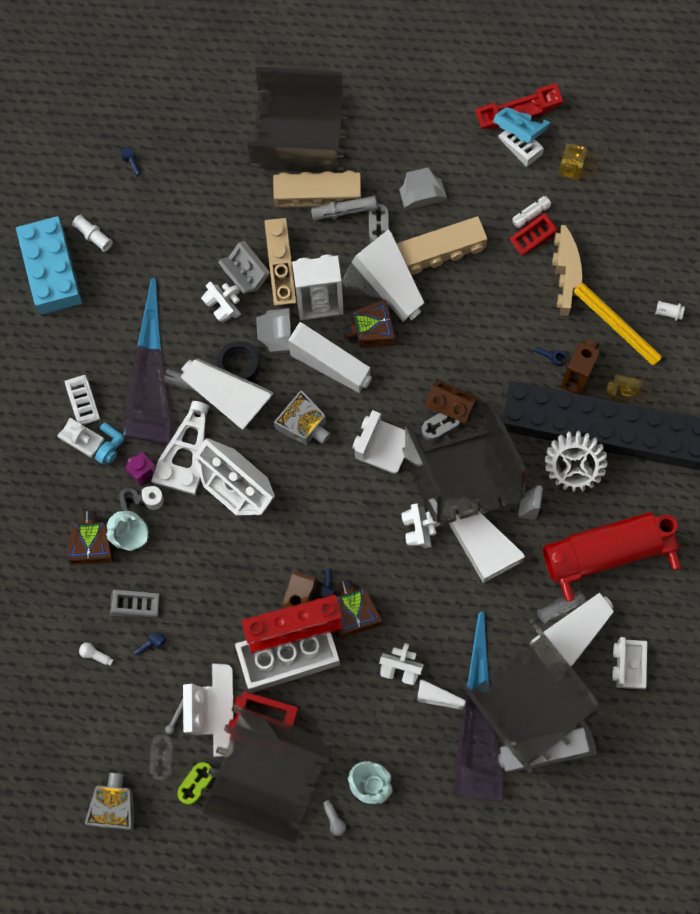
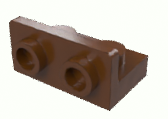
(450, 401)

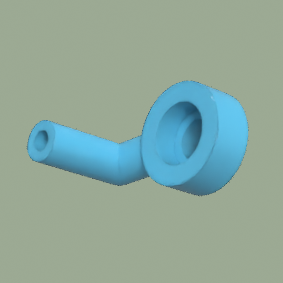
(107, 451)

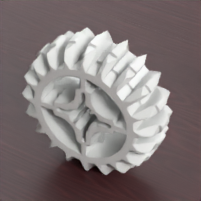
(588, 474)

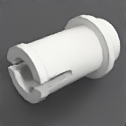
(670, 310)

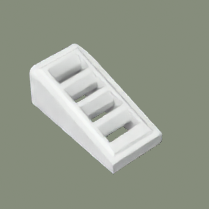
(525, 158)
(79, 382)
(436, 696)

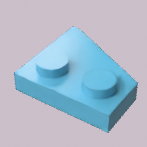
(520, 124)

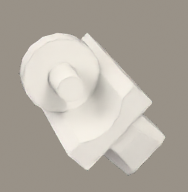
(215, 294)
(81, 438)
(423, 526)
(391, 662)

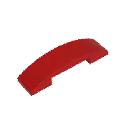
(534, 105)

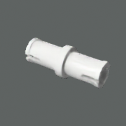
(92, 233)

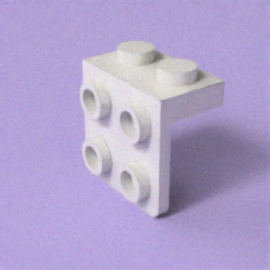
(380, 444)

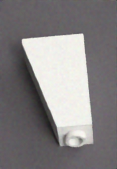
(389, 276)
(328, 358)
(227, 392)
(486, 546)
(579, 627)

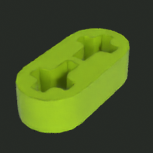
(190, 780)

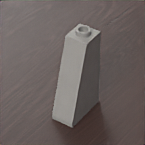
(580, 746)

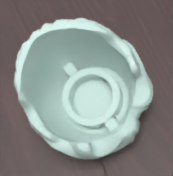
(127, 530)
(370, 782)

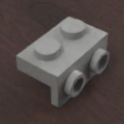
(244, 268)

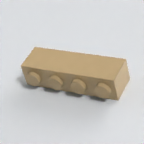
(315, 189)
(443, 244)

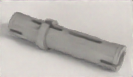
(342, 208)

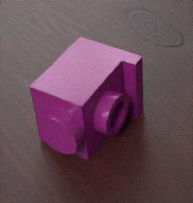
(140, 468)

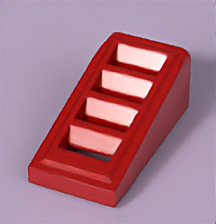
(545, 236)

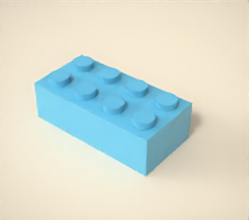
(48, 265)

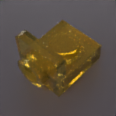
(572, 161)
(626, 386)

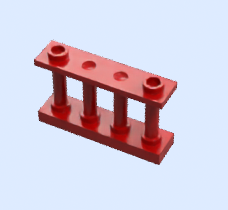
(292, 624)

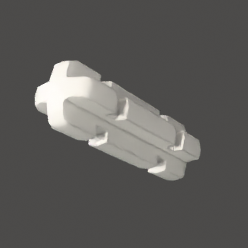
(531, 212)

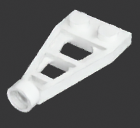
(176, 476)

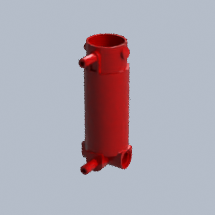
(610, 548)

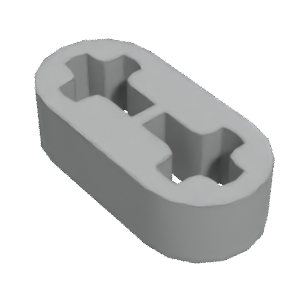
(373, 224)
(441, 431)

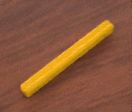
(617, 323)

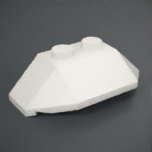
(233, 479)

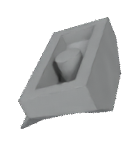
(421, 189)
(275, 330)

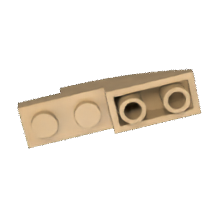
(280, 261)
(568, 266)

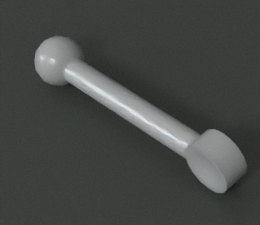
(170, 728)

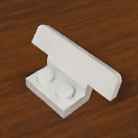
(209, 708)

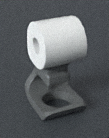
(150, 496)

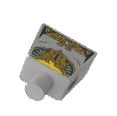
(302, 421)
(112, 805)

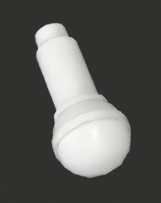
(87, 650)

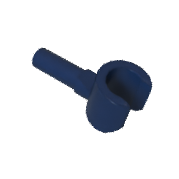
(127, 154)
(552, 356)
(326, 590)
(155, 639)

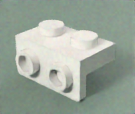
(630, 664)

